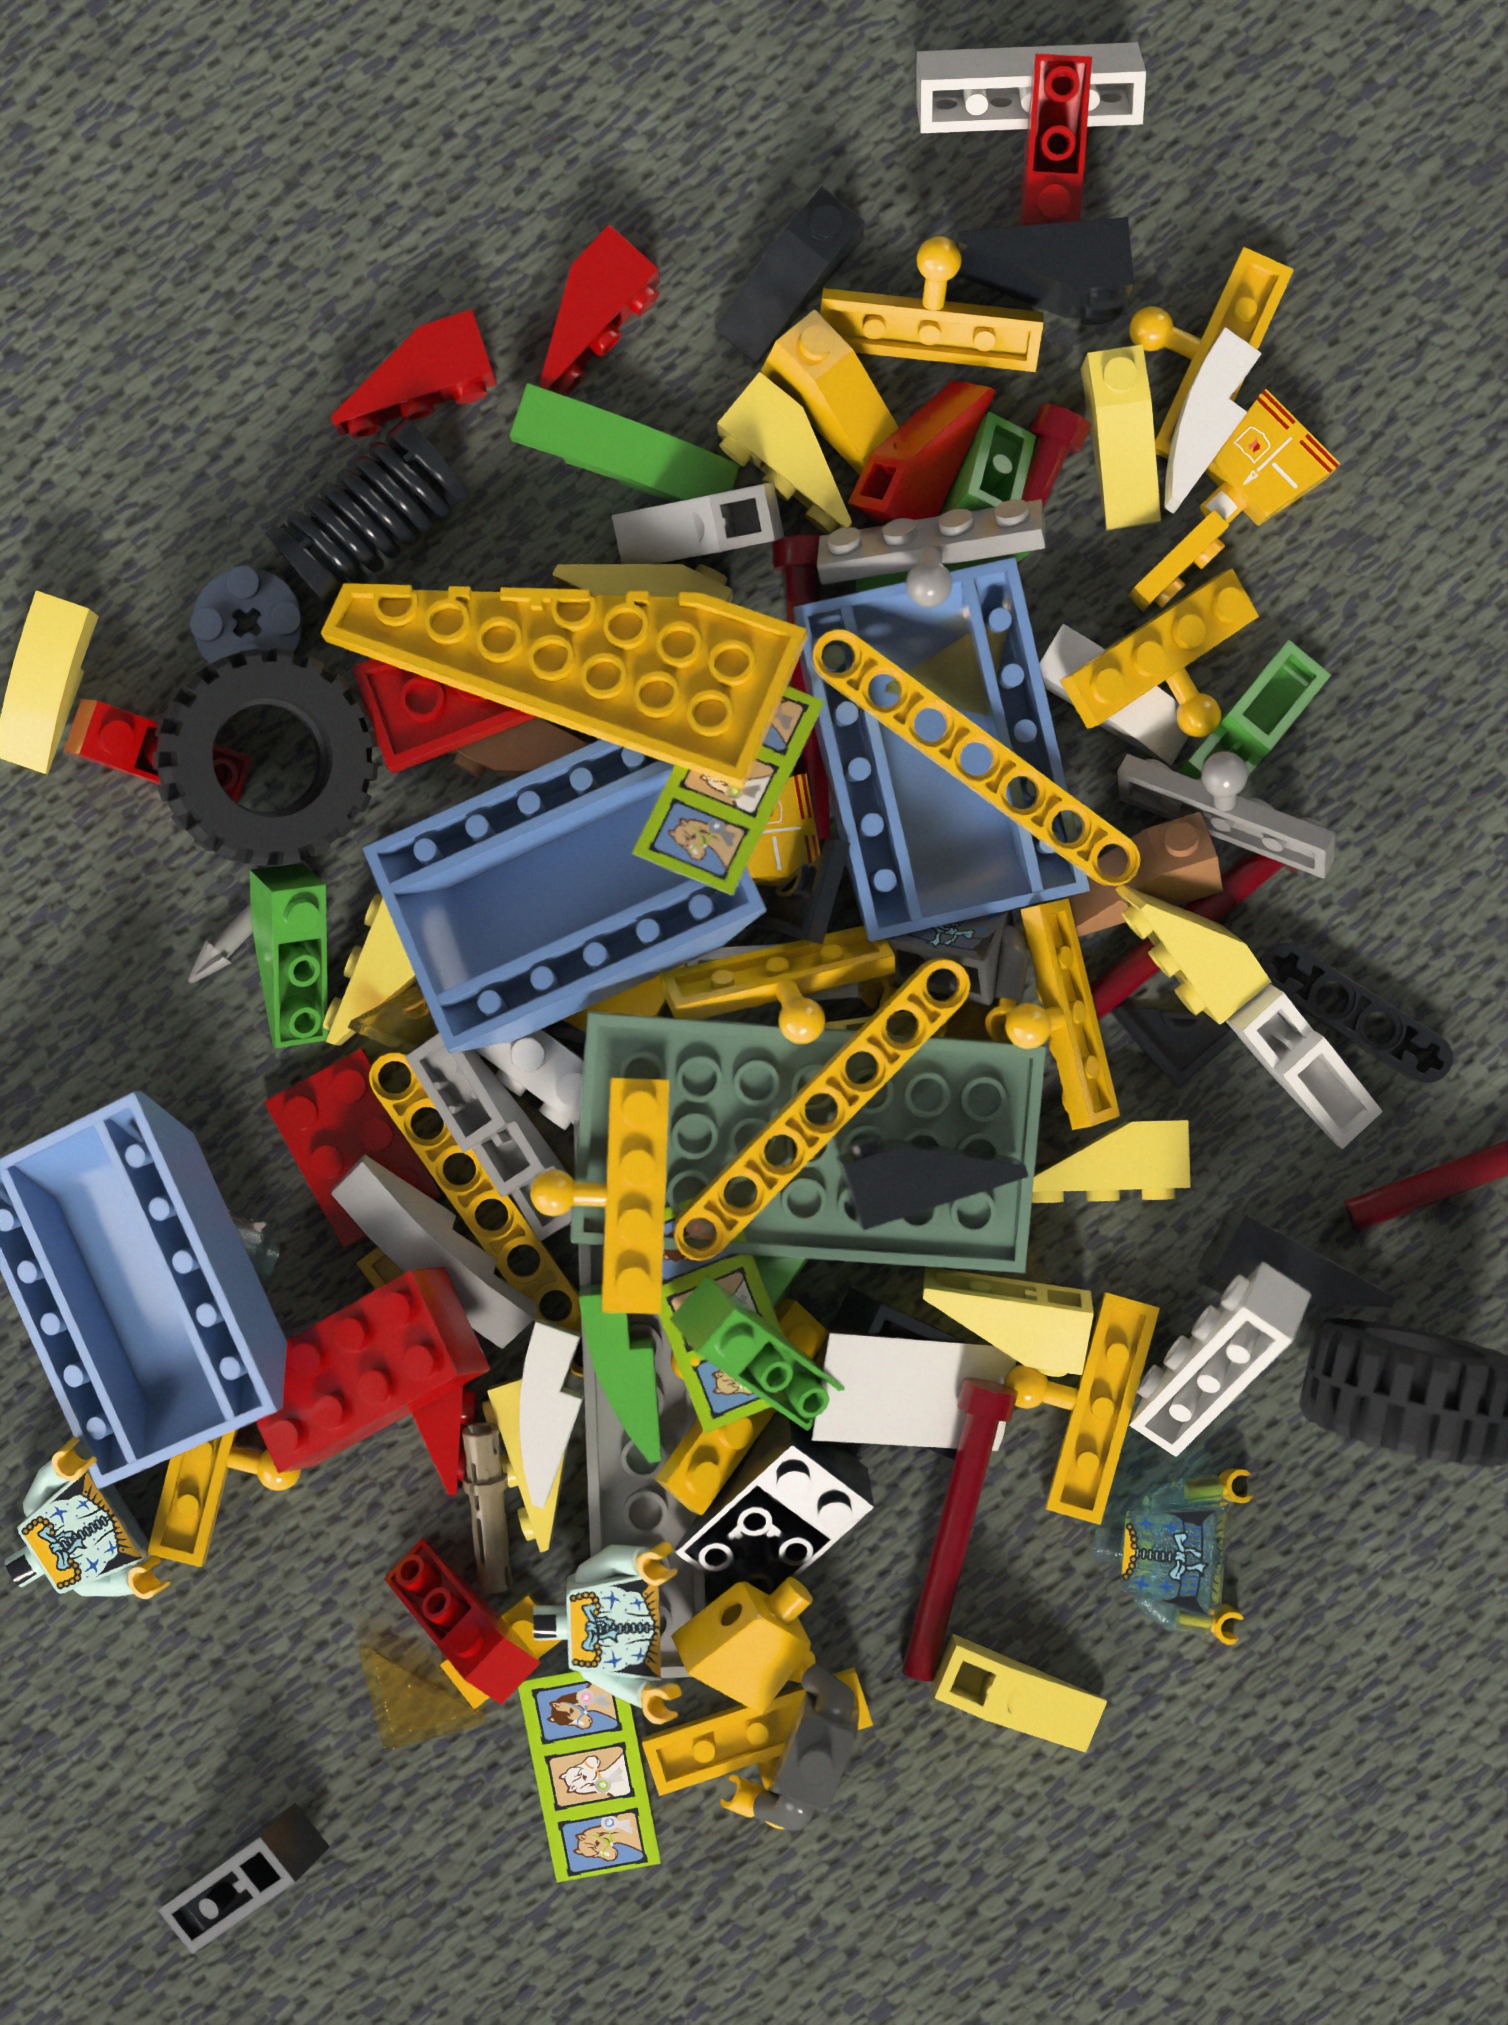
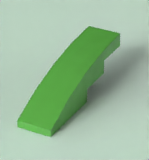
(619, 447)

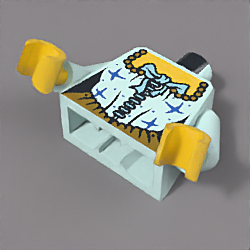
(81, 1534)
(615, 1625)

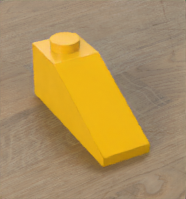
(832, 387)

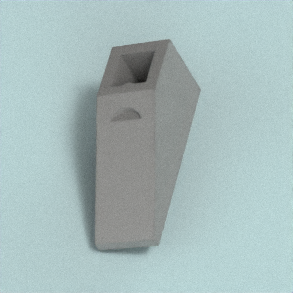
(699, 525)

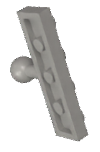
(929, 545)
(1229, 817)

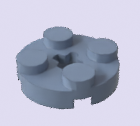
(246, 588)

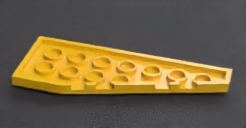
(639, 670)

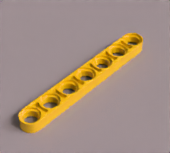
(1003, 767)
(812, 1137)
(468, 1196)

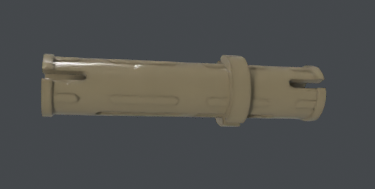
(486, 1488)

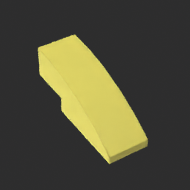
(44, 680)

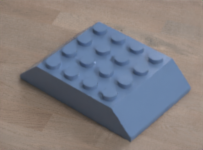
(918, 836)
(537, 903)
(136, 1288)

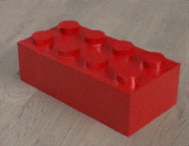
(371, 1368)

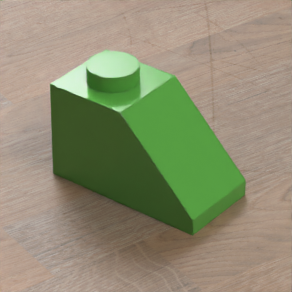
(992, 467)

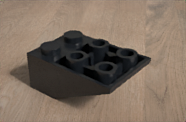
(778, 1509)

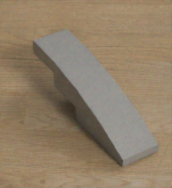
(489, 1123)
(420, 1236)

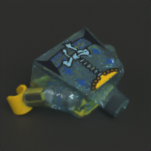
(1177, 1553)

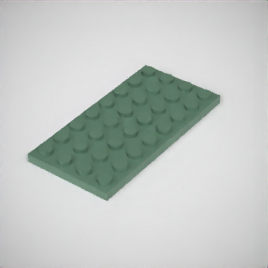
(740, 1075)

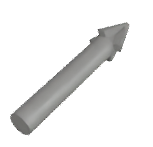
(215, 954)

